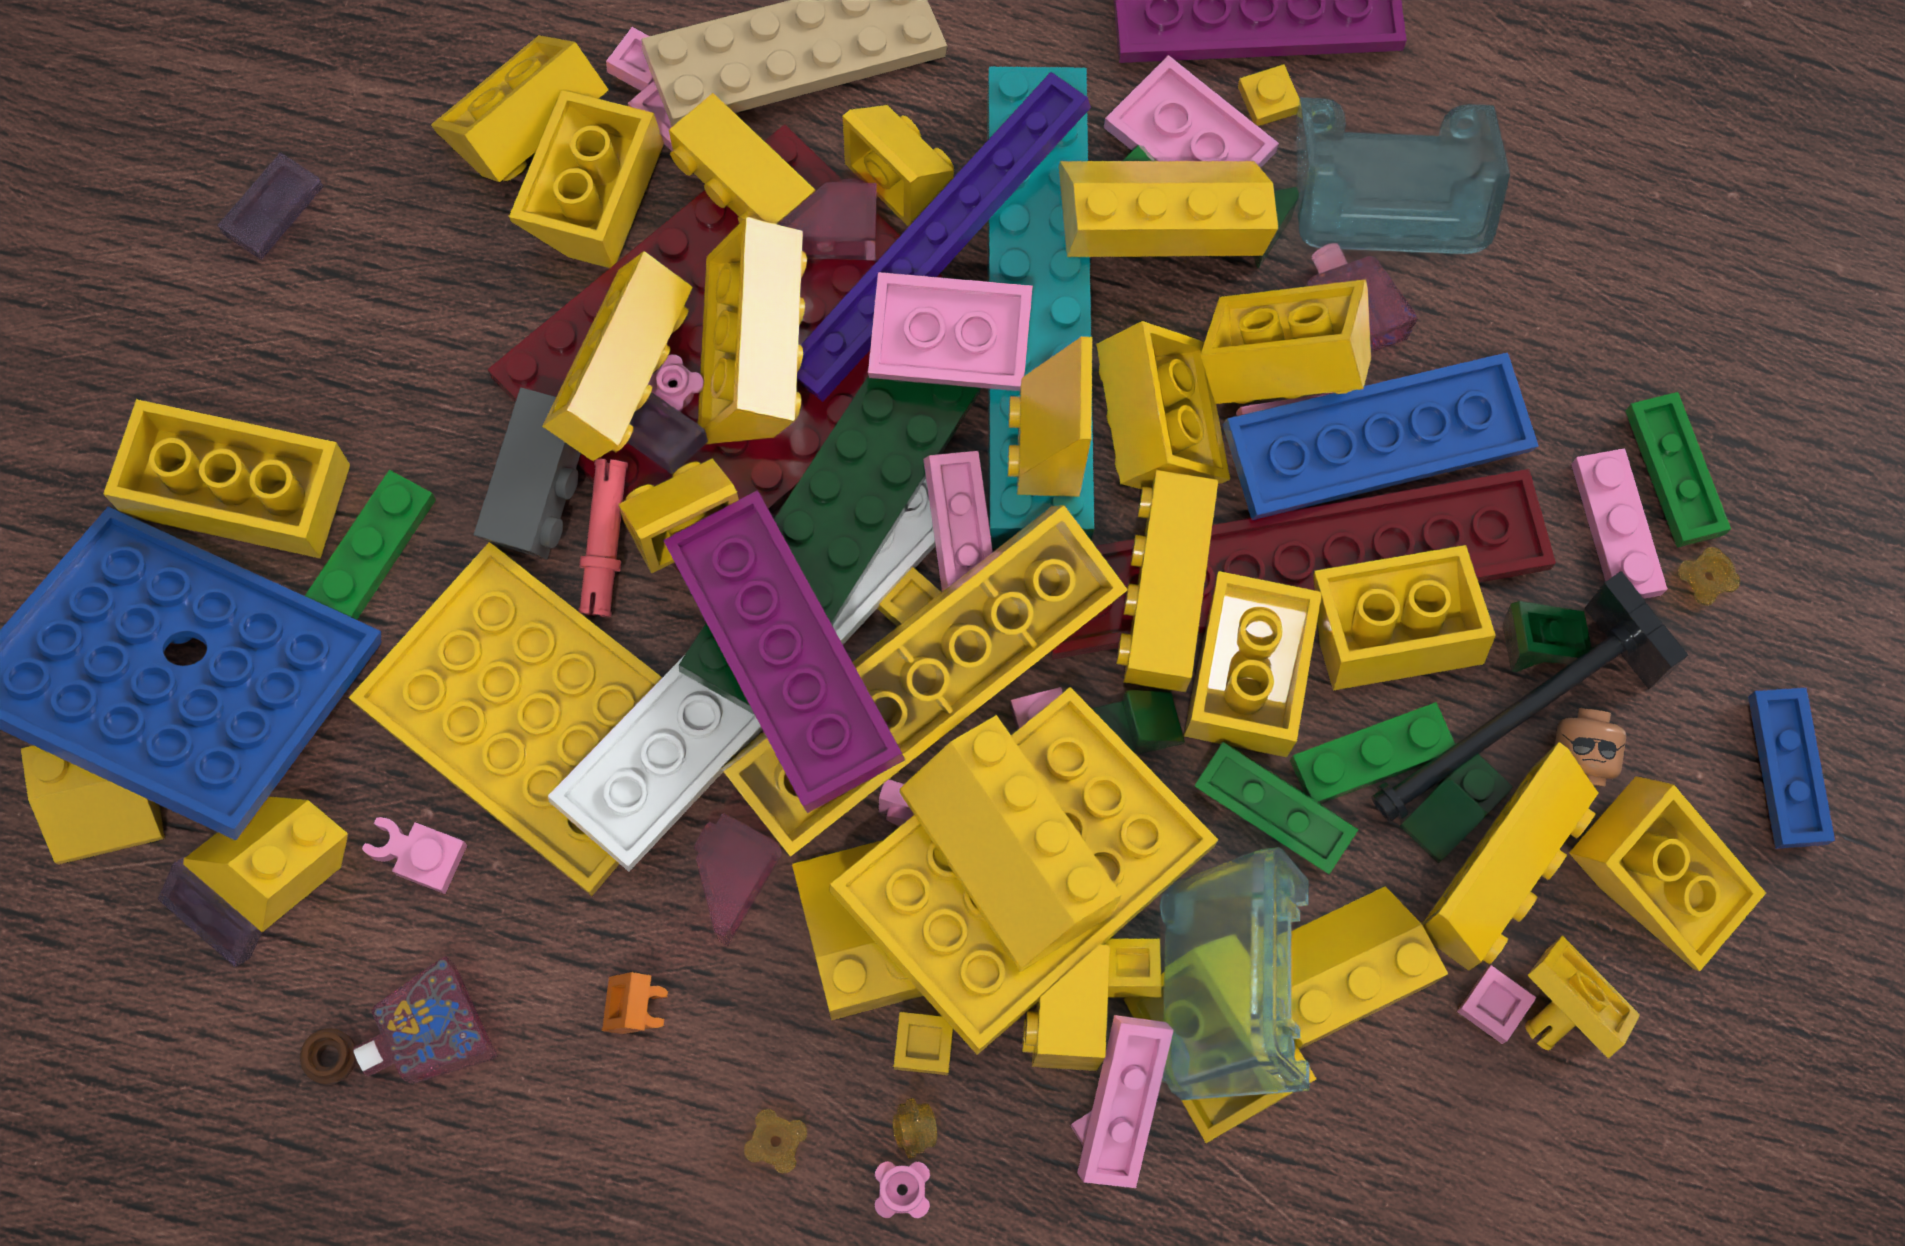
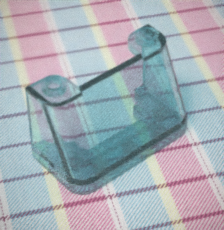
(1400, 187)
(1233, 978)

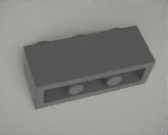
(529, 482)

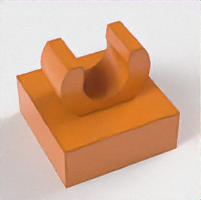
(628, 1003)

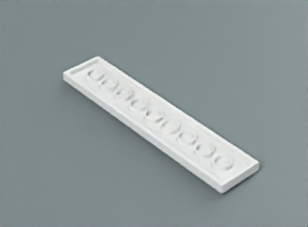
(685, 732)

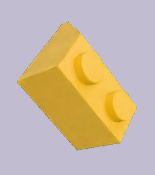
(893, 155)
(674, 505)
(84, 812)
(274, 861)
(1072, 1017)

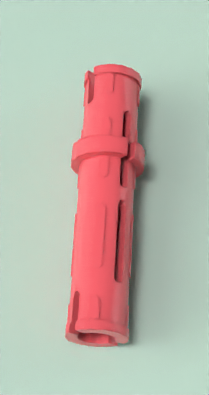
(603, 538)

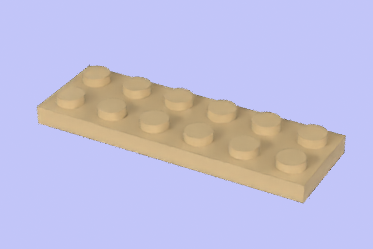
(788, 51)

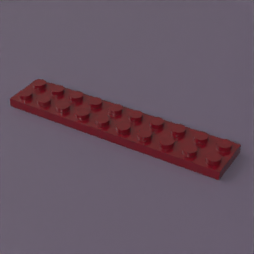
(1490, 515)

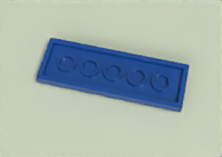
(1379, 435)

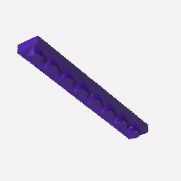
(944, 226)

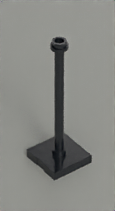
(1630, 631)

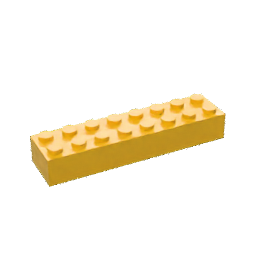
(951, 659)

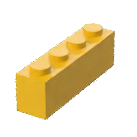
(619, 358)
(1169, 581)

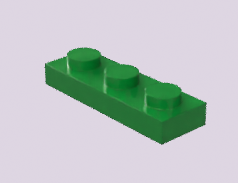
(1677, 469)
(371, 545)
(1372, 754)
(1276, 807)

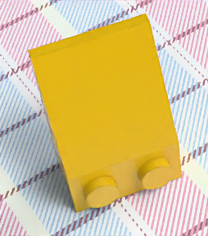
(1053, 424)
(1253, 664)
(1668, 870)
(850, 963)

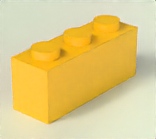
(736, 164)

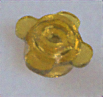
(1719, 566)
(767, 1127)
(914, 1127)

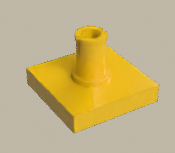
(1578, 999)

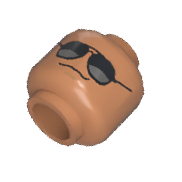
(1594, 744)

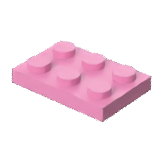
(1186, 121)
(950, 331)

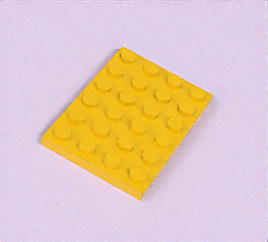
(506, 699)
(936, 933)

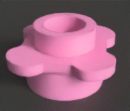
(687, 386)
(913, 1201)

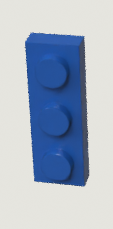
(1791, 768)

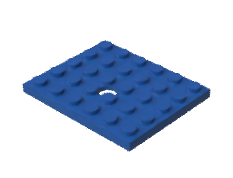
(200, 738)

